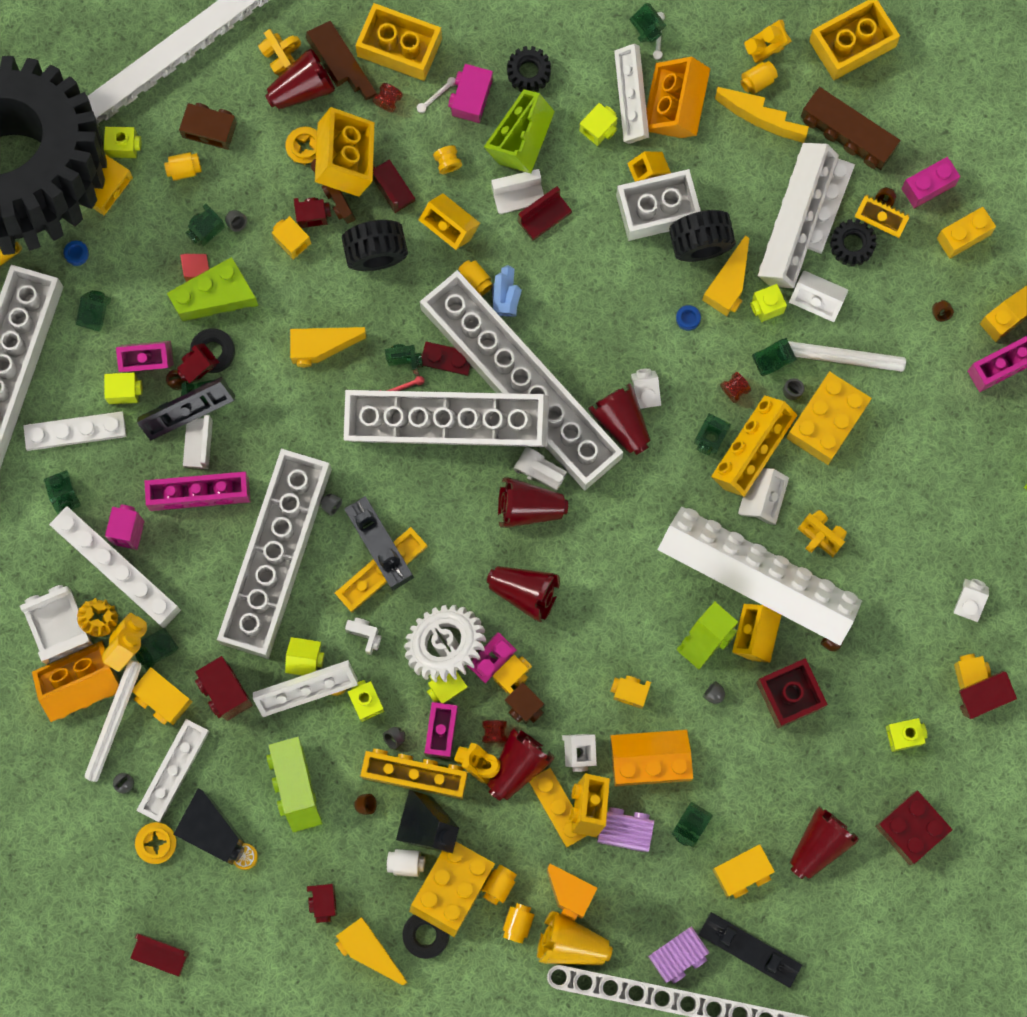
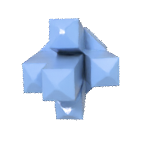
(505, 294)

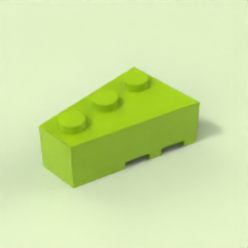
(521, 132)
(213, 292)
(709, 633)
(293, 784)

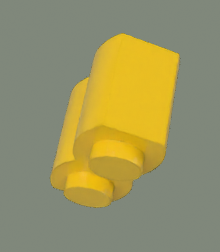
(124, 642)

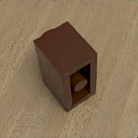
(208, 125)

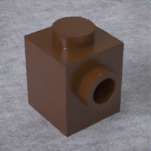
(524, 705)

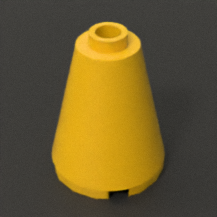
(571, 943)

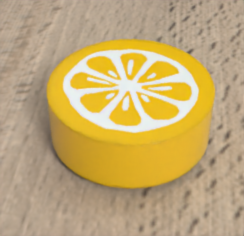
(248, 859)

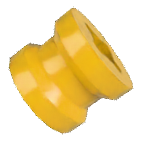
(447, 159)

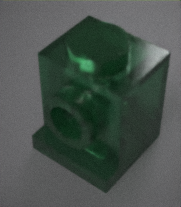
(204, 226)
(716, 427)

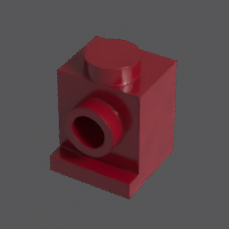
(311, 212)
(197, 363)
(323, 902)

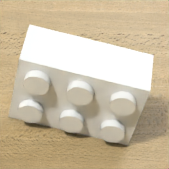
(656, 203)

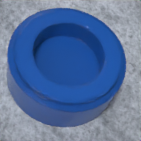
(76, 253)
(688, 318)

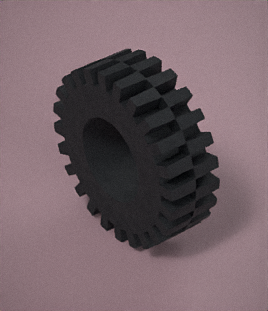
(66, 162)

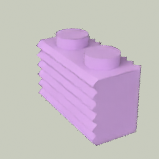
(627, 831)
(679, 955)

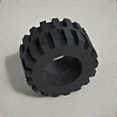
(702, 235)
(374, 245)

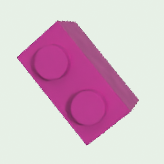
(471, 93)
(930, 182)
(144, 356)
(124, 527)
(441, 730)

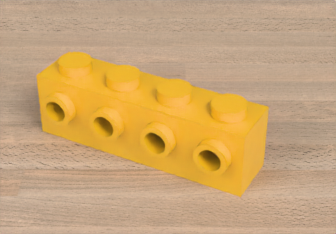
(754, 445)
(414, 775)

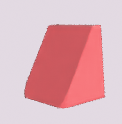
(193, 265)

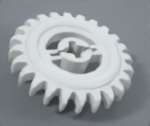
(460, 654)

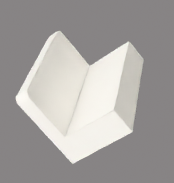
(517, 191)
(818, 296)
(198, 443)
(765, 496)

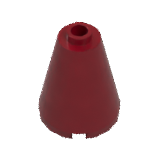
(300, 82)
(623, 419)
(528, 504)
(525, 589)
(519, 763)
(821, 844)

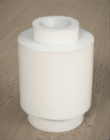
(405, 863)

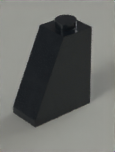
(426, 824)
(209, 829)

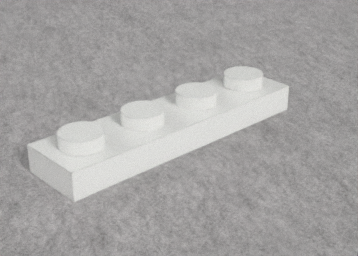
(631, 93)
(831, 205)
(74, 431)
(305, 688)
(173, 770)

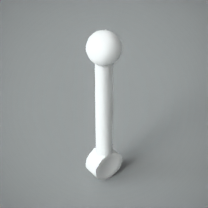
(657, 55)
(421, 108)

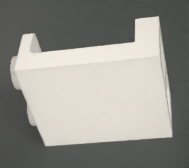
(55, 624)

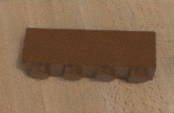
(850, 129)

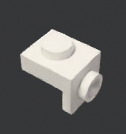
(646, 388)
(972, 599)
(361, 628)

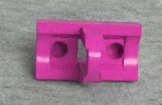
(487, 665)

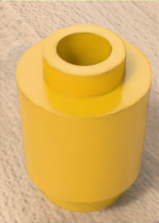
(758, 77)
(183, 166)
(476, 276)
(499, 885)
(518, 923)

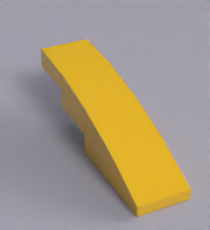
(751, 109)

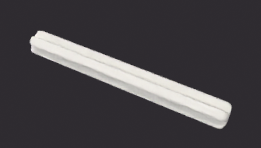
(848, 356)
(113, 720)

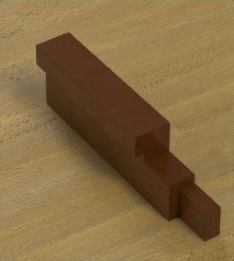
(338, 59)

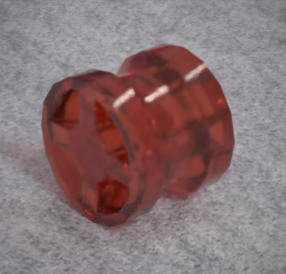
(387, 97)
(735, 387)
(494, 731)

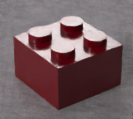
(224, 689)
(791, 693)
(913, 828)

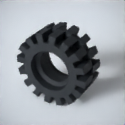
(523, 57)
(860, 230)

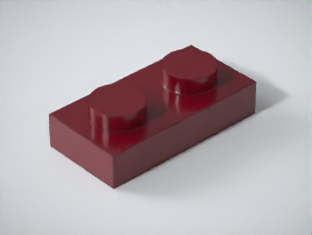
(445, 358)

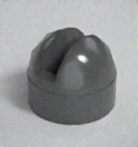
(235, 220)
(795, 386)
(328, 503)
(715, 693)
(396, 734)
(126, 786)

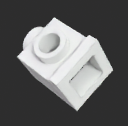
(587, 746)

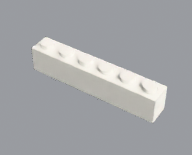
(798, 215)
(115, 567)

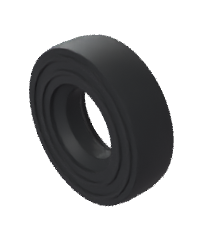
(222, 338)
(418, 949)

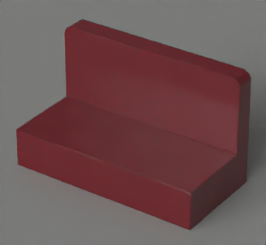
(392, 186)
(544, 214)
(986, 695)
(159, 954)

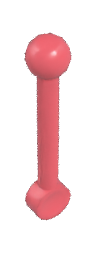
(419, 380)

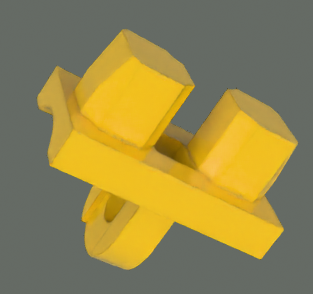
(772, 34)
(283, 49)
(820, 535)
(478, 762)

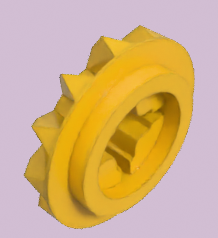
(302, 135)
(96, 627)
(146, 835)

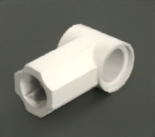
(536, 467)

